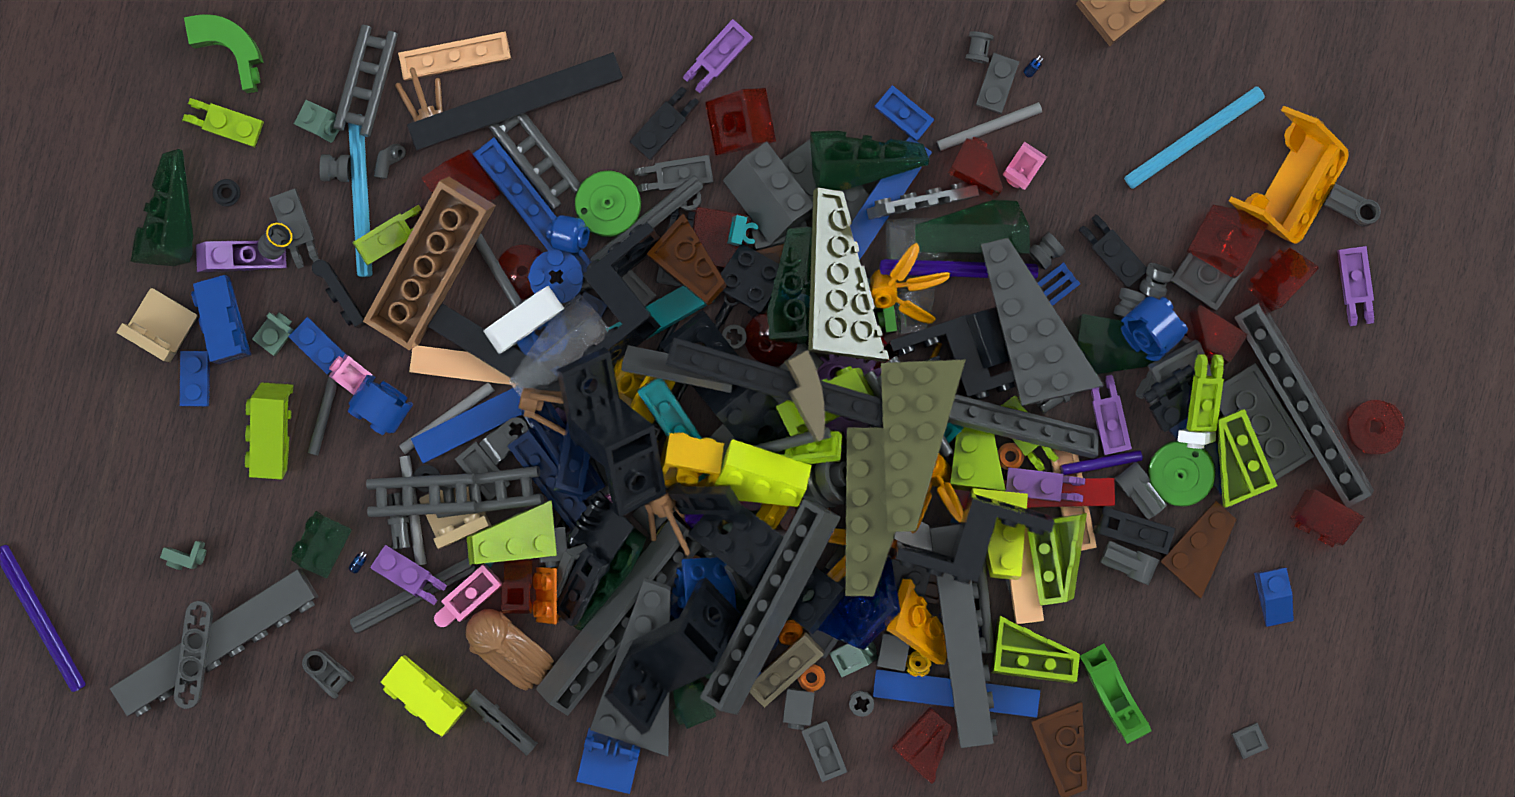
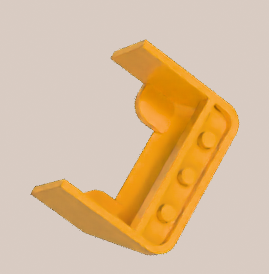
(1302, 181)

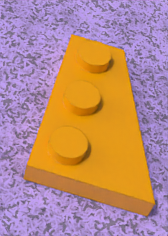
(917, 626)

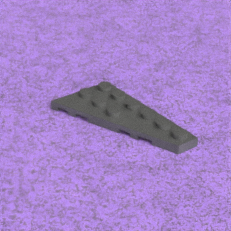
(1038, 344)
(648, 614)

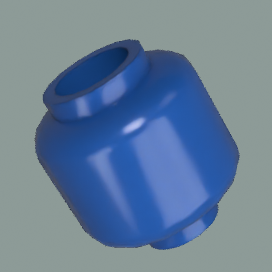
(568, 234)

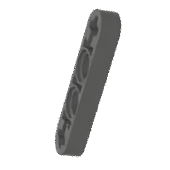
(198, 655)

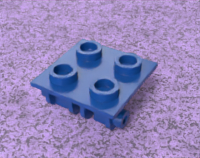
(713, 570)
(608, 762)

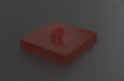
(713, 231)

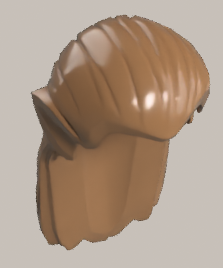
(507, 649)

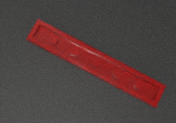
(1095, 493)

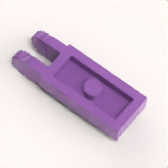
(719, 54)
(1356, 282)
(1110, 419)
(1042, 484)
(406, 574)

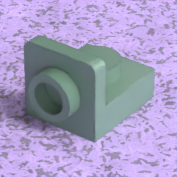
(274, 333)
(850, 659)

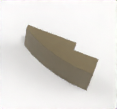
(808, 394)

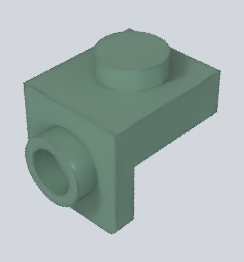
(317, 121)
(178, 559)

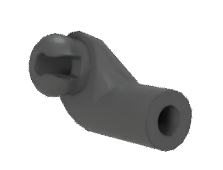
(388, 157)

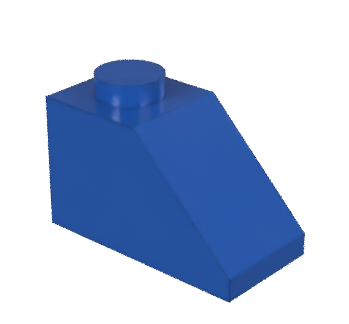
(1275, 595)

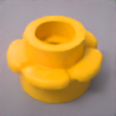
(921, 670)

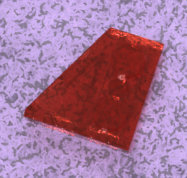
(924, 743)

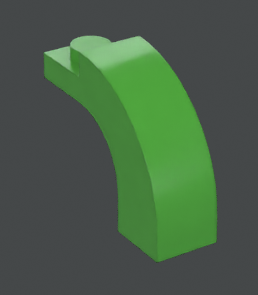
(216, 30)
(1114, 693)

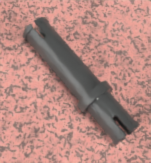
(501, 722)

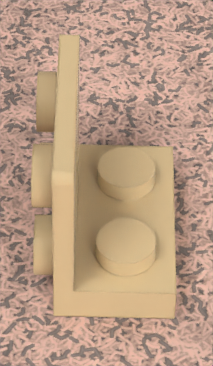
(159, 325)
(454, 528)

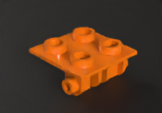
(546, 595)

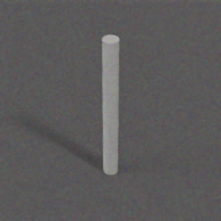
(989, 126)
(458, 409)
(415, 526)

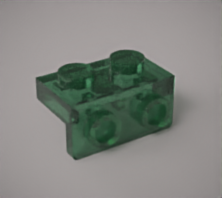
(320, 544)

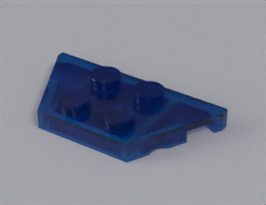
(862, 618)

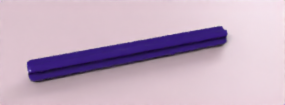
(955, 268)
(40, 619)

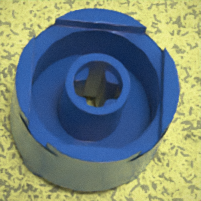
(1153, 327)
(380, 405)

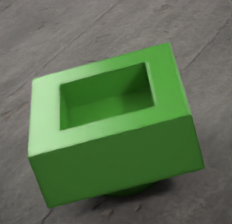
(887, 320)

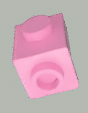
(1024, 166)
(348, 373)

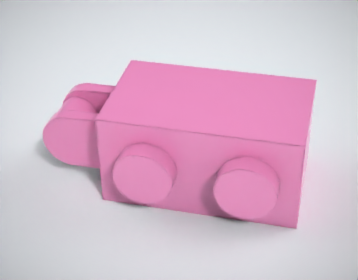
(468, 596)

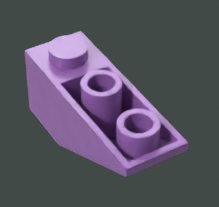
(234, 256)

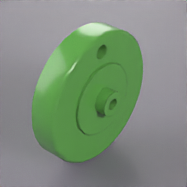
(608, 203)
(1181, 473)

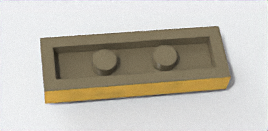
(786, 669)

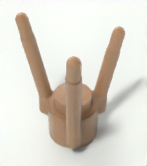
(425, 111)
(533, 399)
(663, 508)

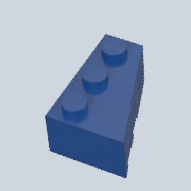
(220, 320)

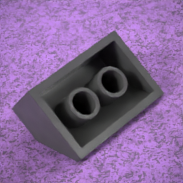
(769, 193)

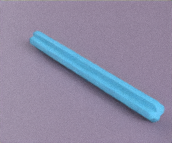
(1194, 137)
(359, 192)

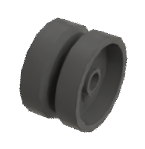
(828, 482)

